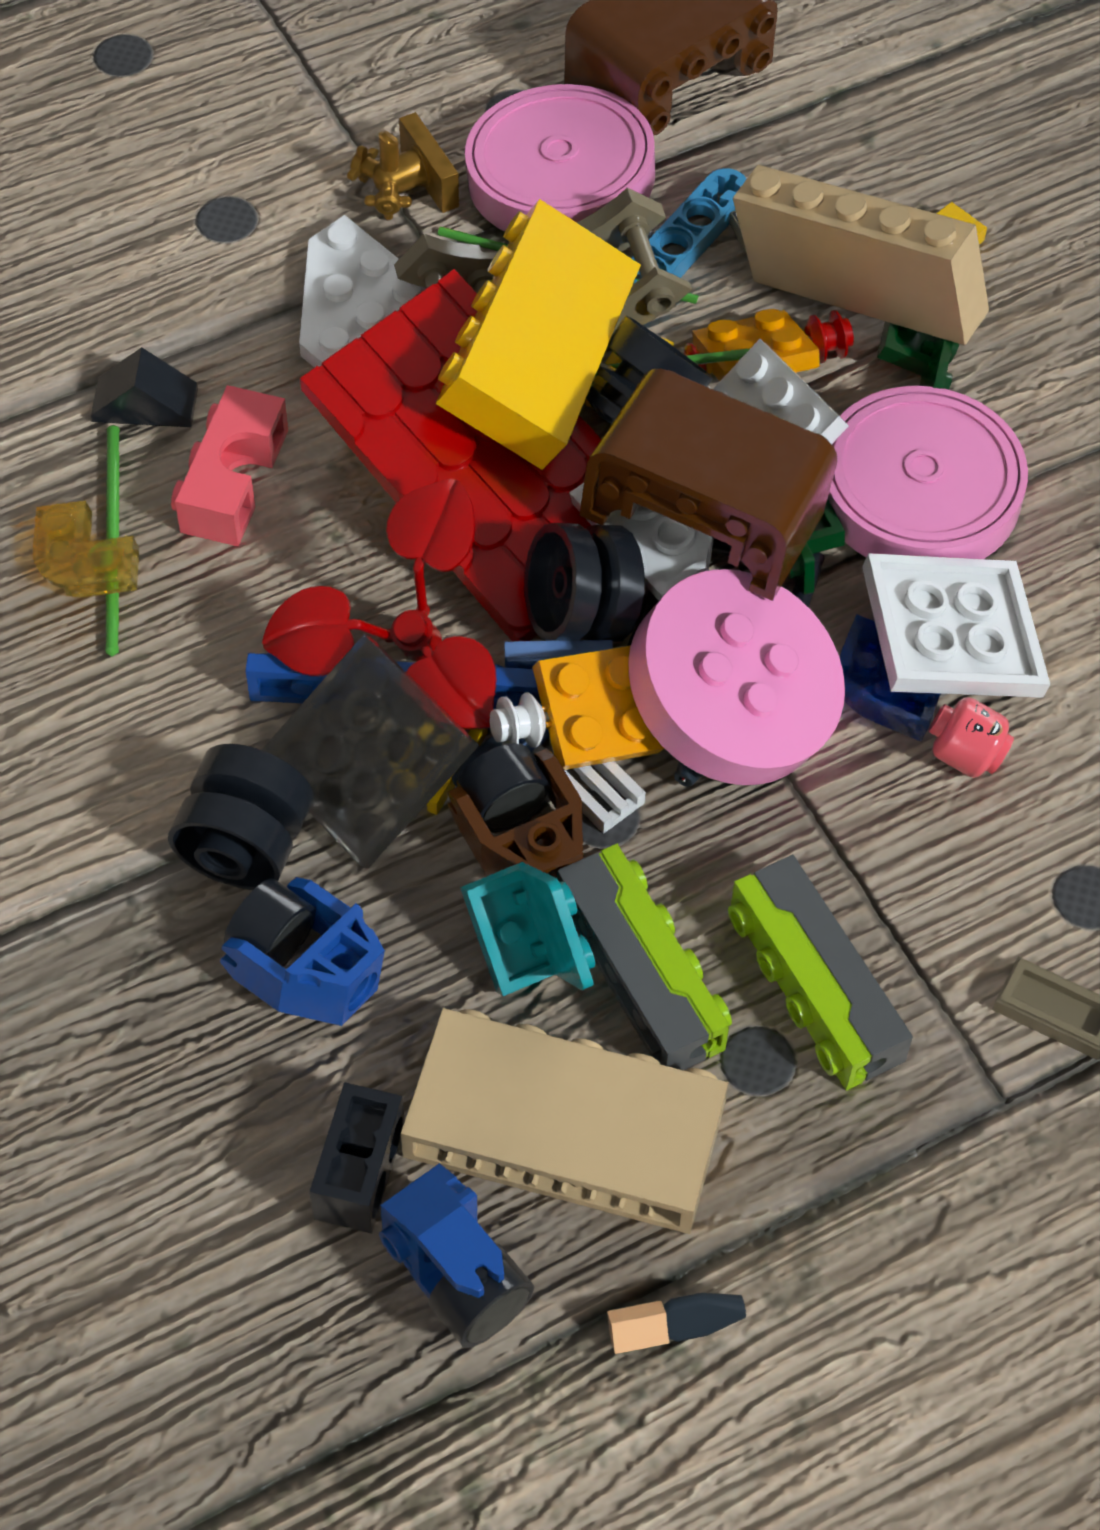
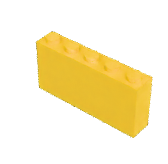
(537, 334)

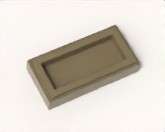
(1052, 1006)

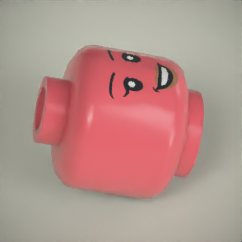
(971, 737)

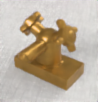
(417, 165)

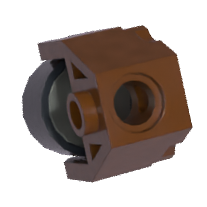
(508, 789)

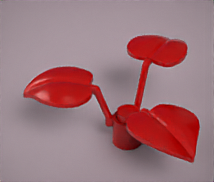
(314, 625)

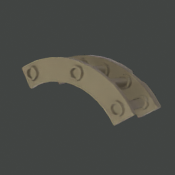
(619, 223)

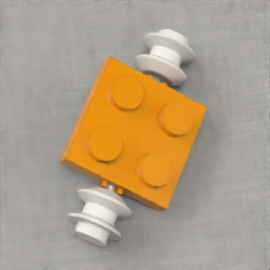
(583, 706)

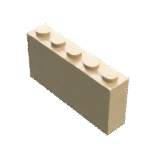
(863, 253)
(565, 1119)

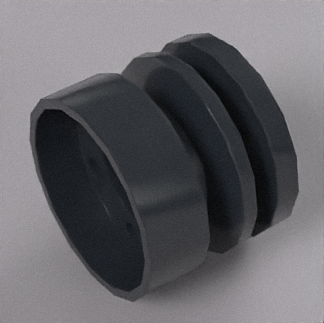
(639, 352)

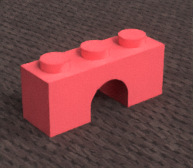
(240, 431)

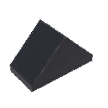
(144, 393)

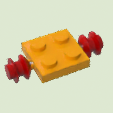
(776, 328)

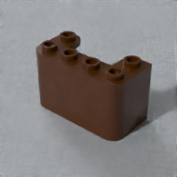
(657, 45)
(714, 470)

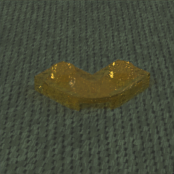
(73, 561)

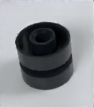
(241, 816)

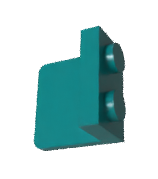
(527, 929)

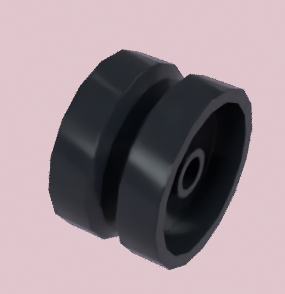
(583, 582)

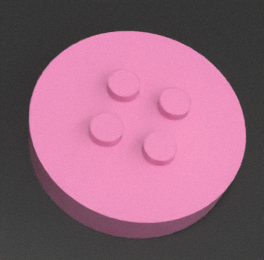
(558, 146)
(927, 475)
(736, 678)

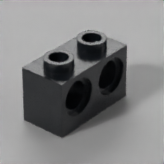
(357, 1157)

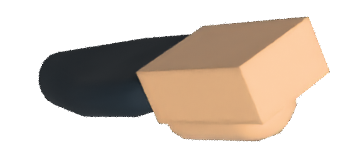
(677, 1320)

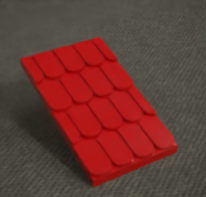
(384, 407)

